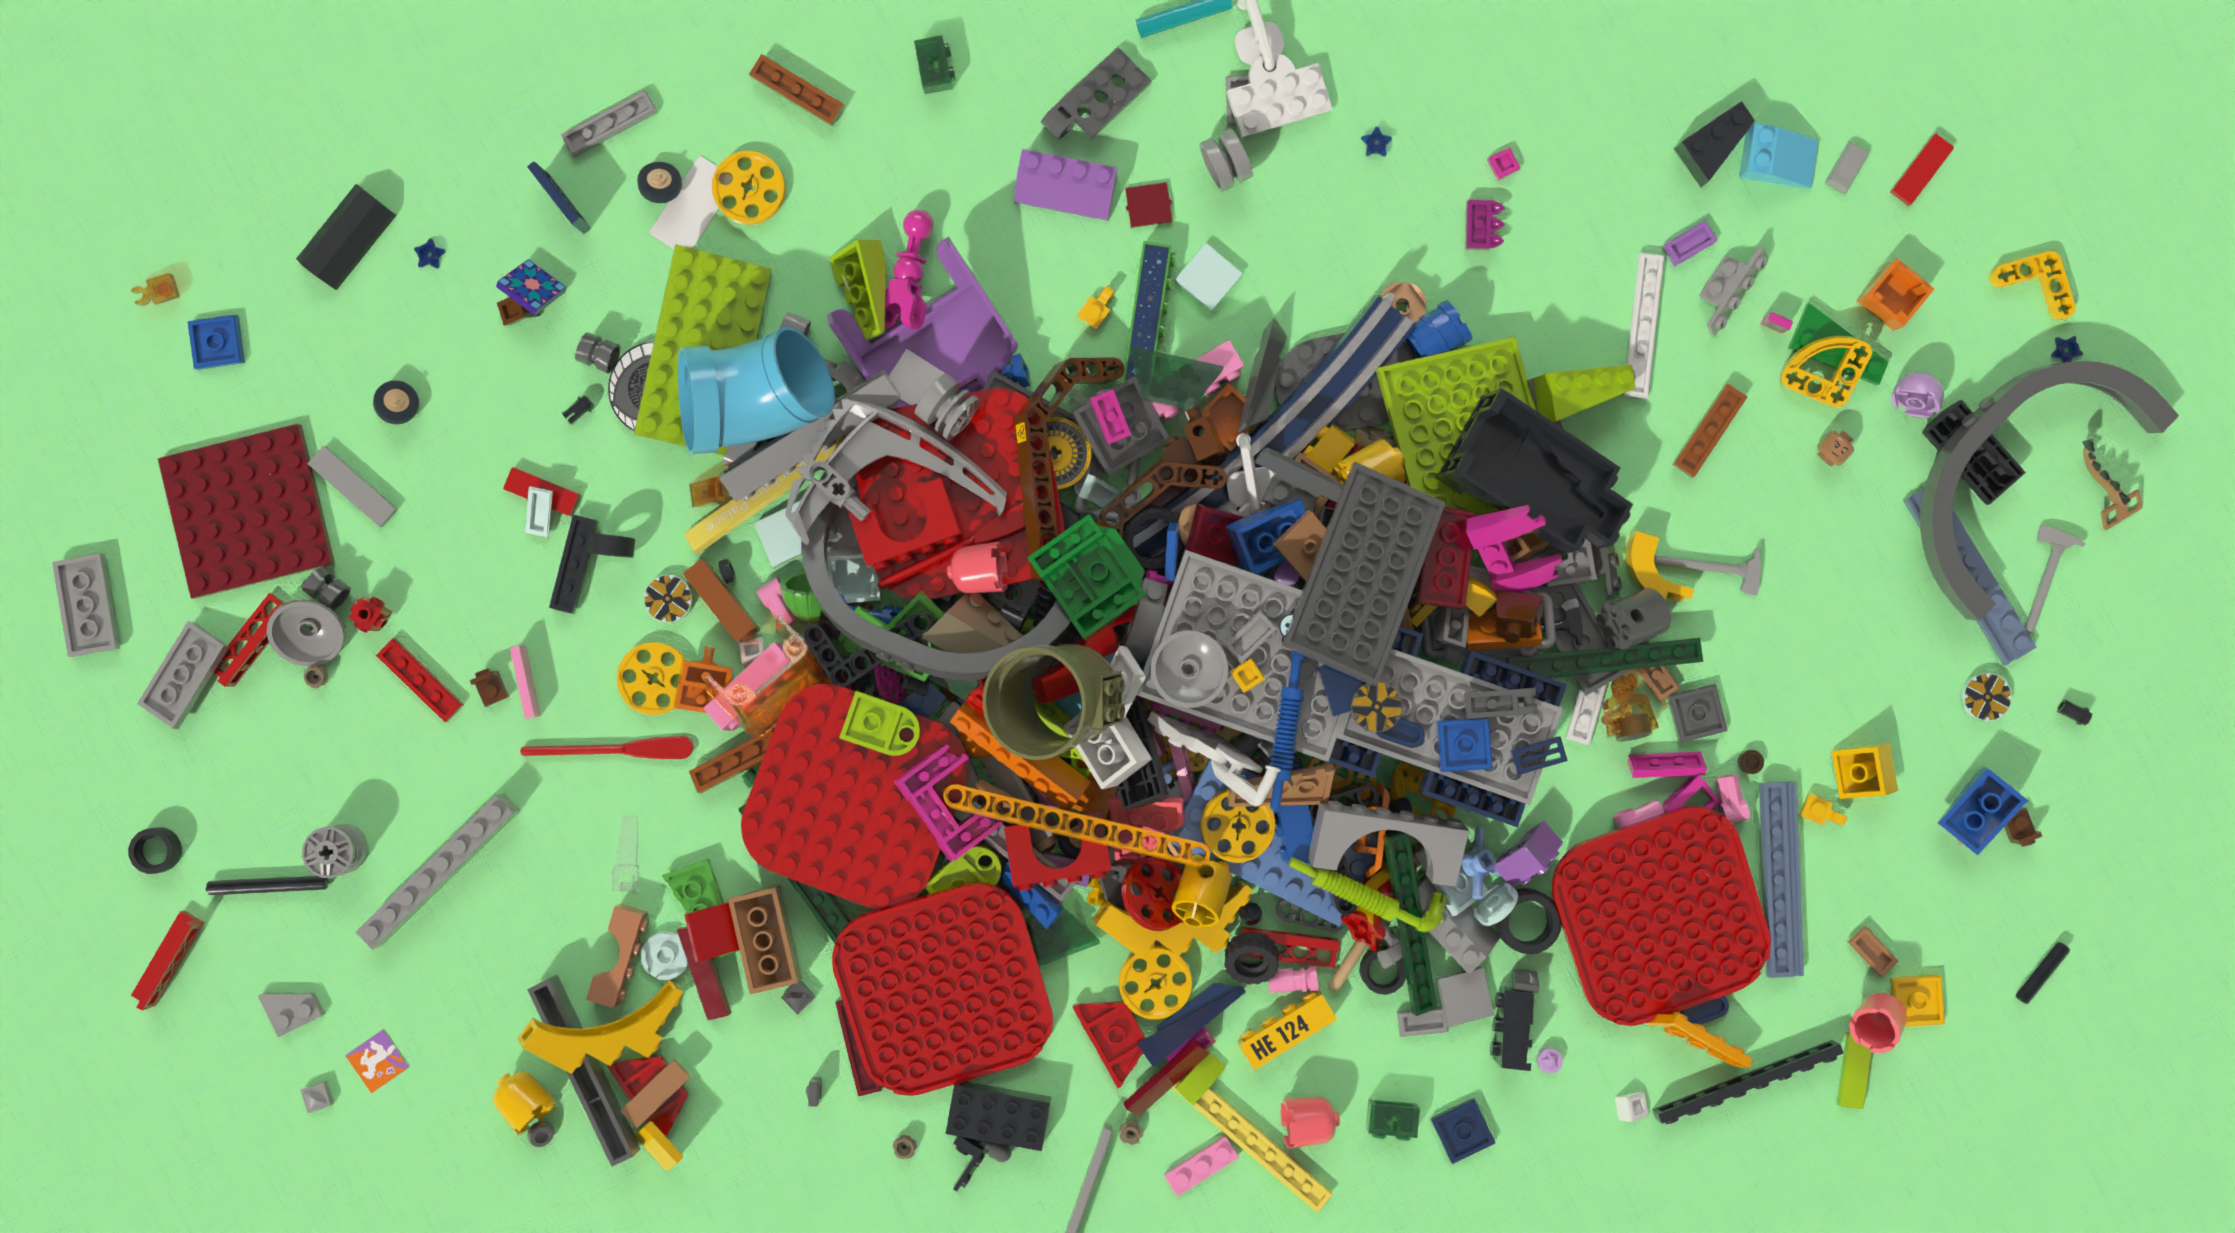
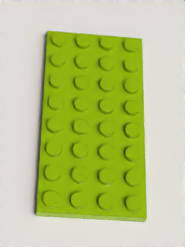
(704, 304)

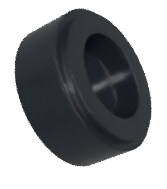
(727, 571)

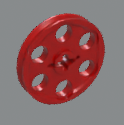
(1147, 894)

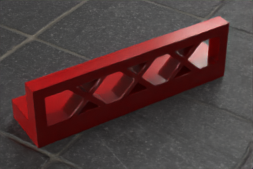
(252, 649)
(1298, 939)
(167, 960)

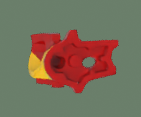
(1365, 925)

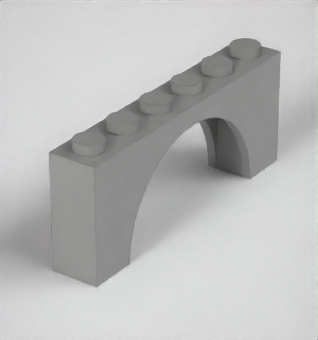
(1342, 825)

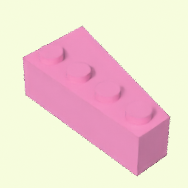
(753, 676)

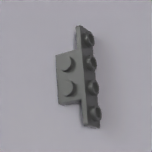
(1606, 562)
(1112, 883)

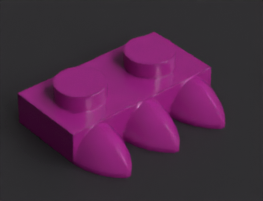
(1481, 224)

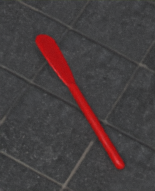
(998, 527)
(653, 748)

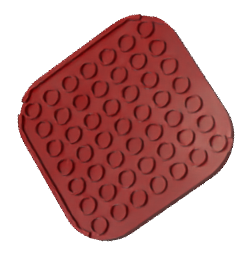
(894, 490)
(832, 808)
(1661, 915)
(942, 988)

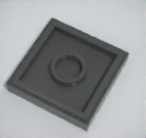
(1697, 713)

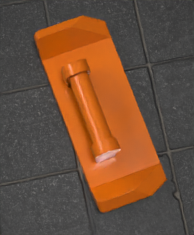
(1361, 842)

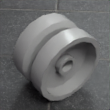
(1226, 160)

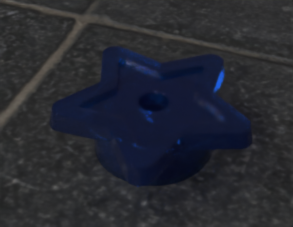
(1371, 147)
(423, 251)
(2071, 345)

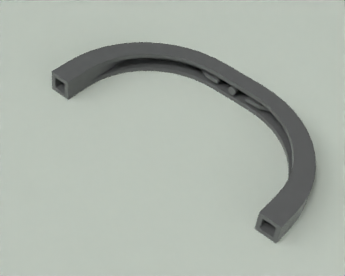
(1940, 487)
(888, 645)

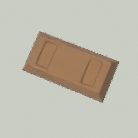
(1872, 951)

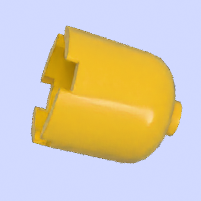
(522, 1100)

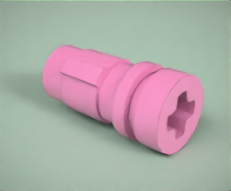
(1288, 980)

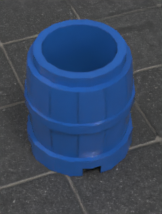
(1438, 332)

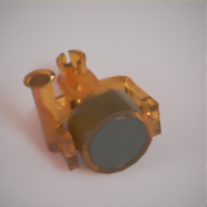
(1631, 726)

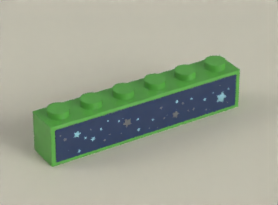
(1149, 300)

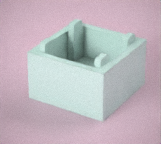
(852, 576)

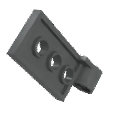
(1064, 114)

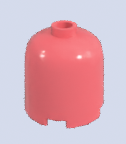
(979, 568)
(1878, 1022)
(1308, 1121)

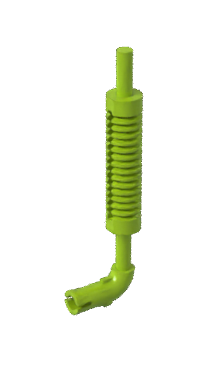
(1371, 899)

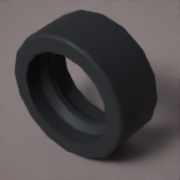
(610, 545)
(136, 856)
(1385, 989)

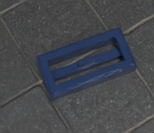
(1517, 761)

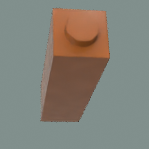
(721, 601)

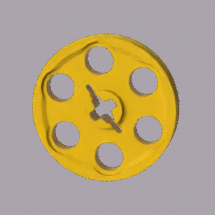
(744, 177)
(642, 680)
(1228, 832)
(1156, 994)

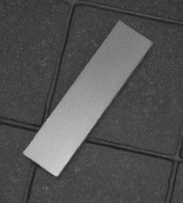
(609, 123)
(352, 486)

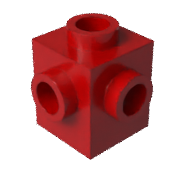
(376, 611)

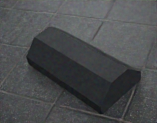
(345, 237)
(1990, 467)
(1148, 782)

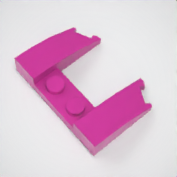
(1488, 536)
(916, 787)

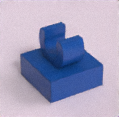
(1017, 371)

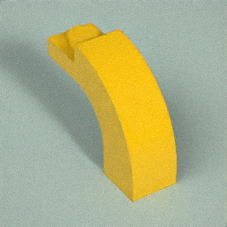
(1642, 569)
(1478, 599)

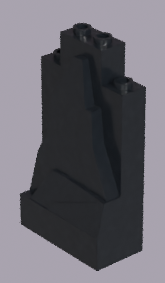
(1523, 459)

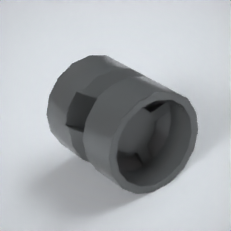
(594, 351)
(322, 585)

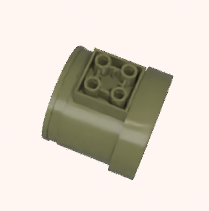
(1011, 708)

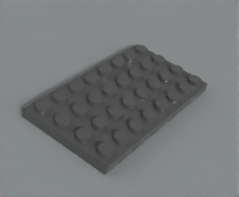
(1364, 574)

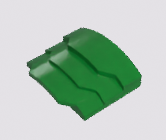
(1090, 574)

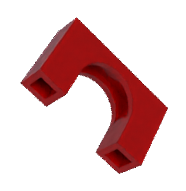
(940, 528)
(1029, 871)

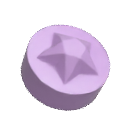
(1549, 1060)

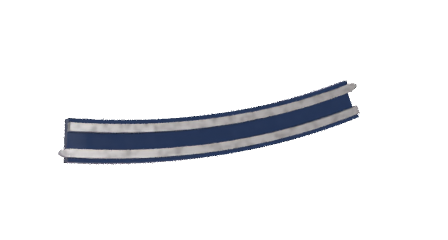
(1304, 413)

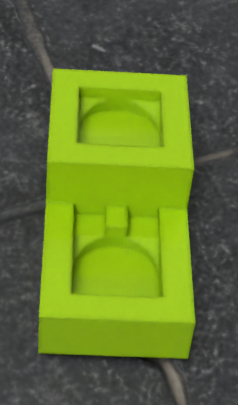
(1200, 1078)

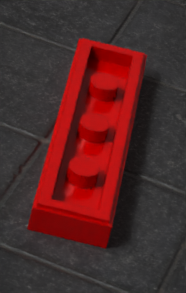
(419, 680)

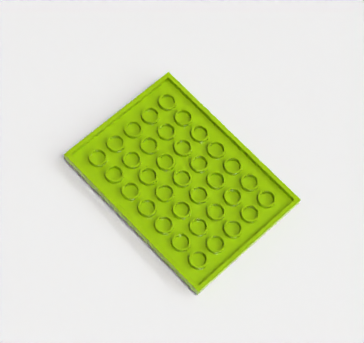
(1433, 400)

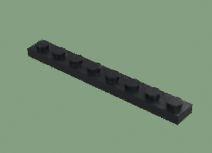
(1755, 1079)

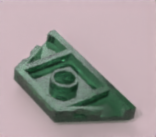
(1172, 378)
(1061, 939)

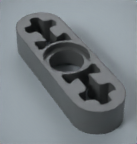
(1315, 924)

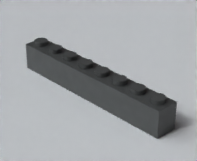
(589, 1078)

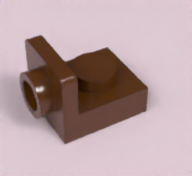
(512, 312)
(490, 687)
(2021, 829)

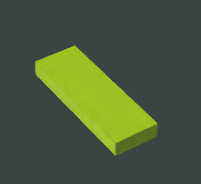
(1853, 1074)

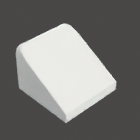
(751, 650)
(1631, 1106)

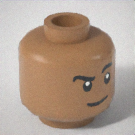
(1835, 448)

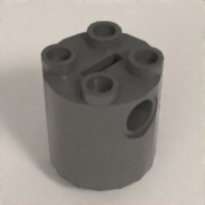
(1634, 618)

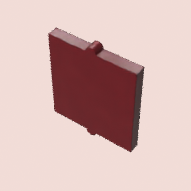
(1148, 205)

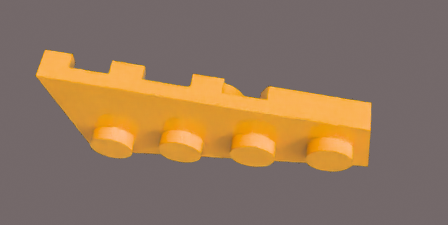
(1698, 1037)

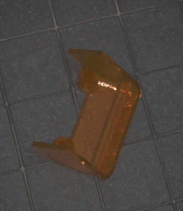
(759, 710)

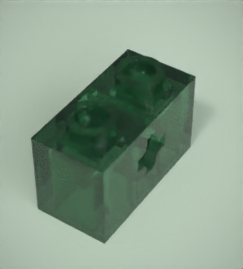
(933, 78)
(1382, 1111)

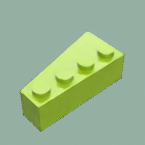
(1576, 390)

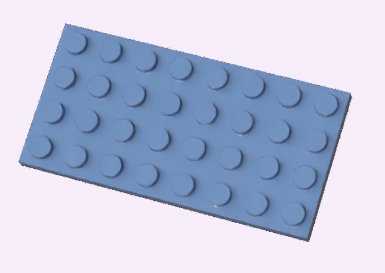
(1267, 869)

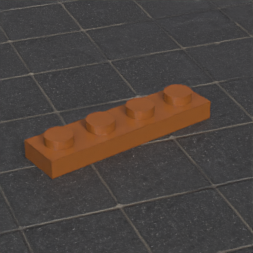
(796, 90)
(1709, 430)
(730, 763)

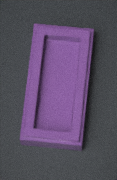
(1689, 243)

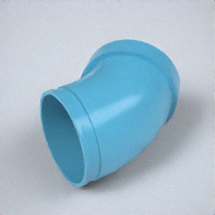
(751, 390)

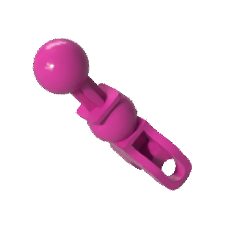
(903, 292)

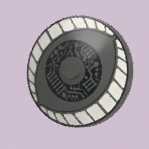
(627, 383)

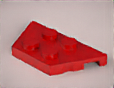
(1113, 1034)
(639, 1072)

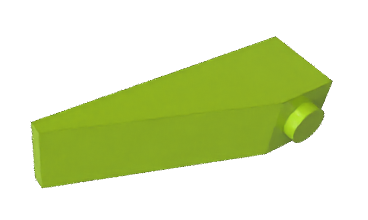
(862, 274)

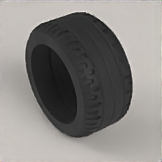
(1150, 512)
(1550, 932)

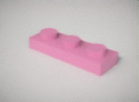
(1201, 1165)

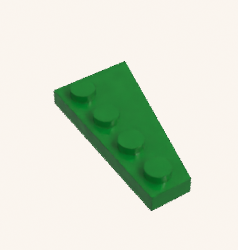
(1815, 326)

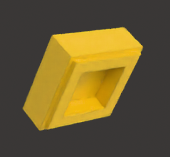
(1247, 675)

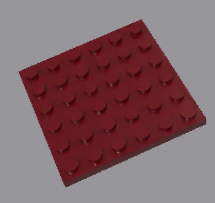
(246, 511)

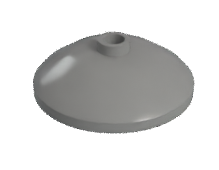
(301, 643)
(1208, 663)

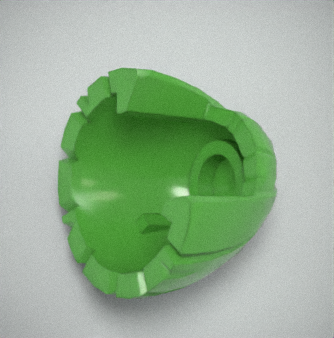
(800, 598)

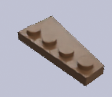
(1306, 787)

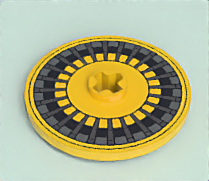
(1075, 450)

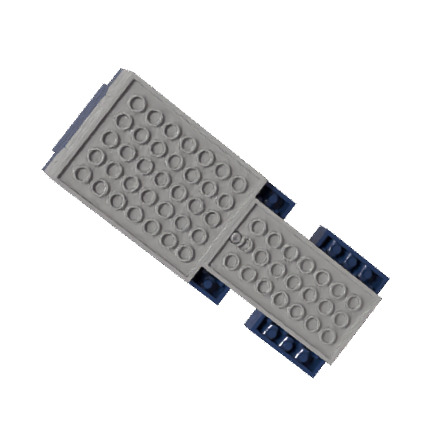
(1224, 598)

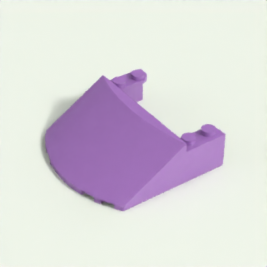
(958, 334)

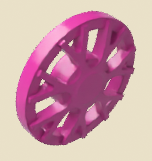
(891, 683)

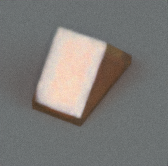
(708, 493)

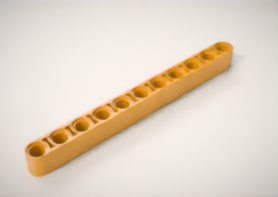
(1067, 817)

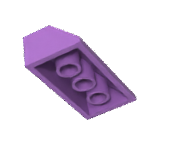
(1065, 184)

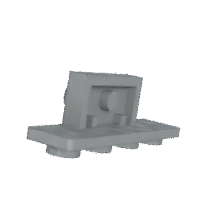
(1729, 285)

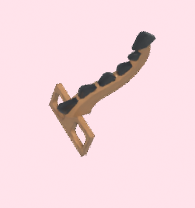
(2112, 488)

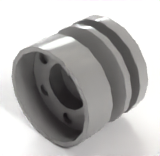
(944, 404)
(348, 847)

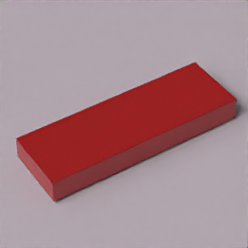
(1922, 169)
(562, 500)

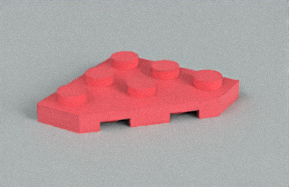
(1157, 817)

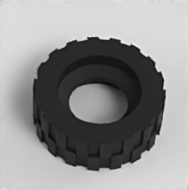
(1251, 943)

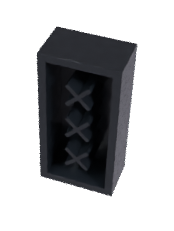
(998, 1115)

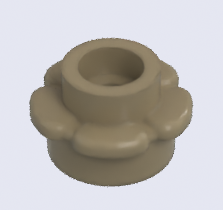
(311, 680)
(1130, 1126)
(904, 1153)

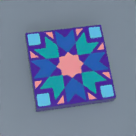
(531, 287)

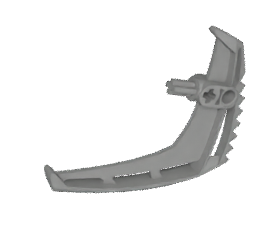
(865, 445)

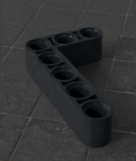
(852, 663)
(1352, 793)

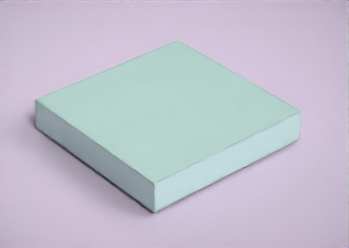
(1208, 277)

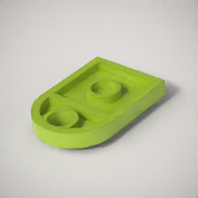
(878, 725)
(966, 870)

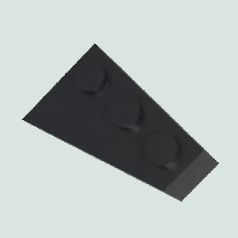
(1713, 143)
(1512, 1028)

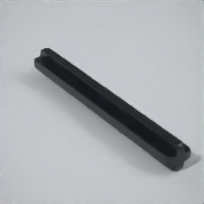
(265, 885)

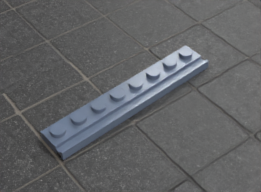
(2001, 623)
(1781, 878)

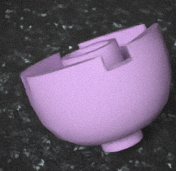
(1918, 394)

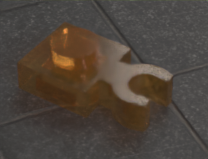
(159, 289)

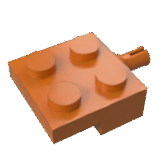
(691, 685)

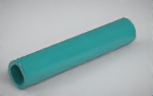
(1180, 15)

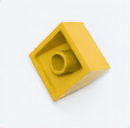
(1865, 771)

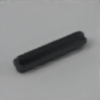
(2042, 973)

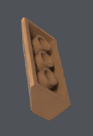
(765, 939)

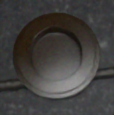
(1750, 761)

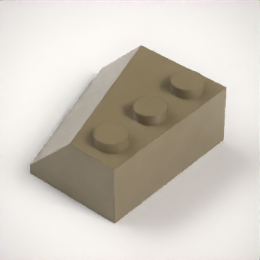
(971, 627)

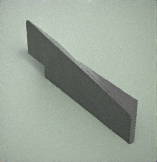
(1263, 377)

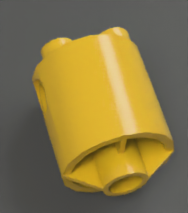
(1376, 456)
(1202, 893)

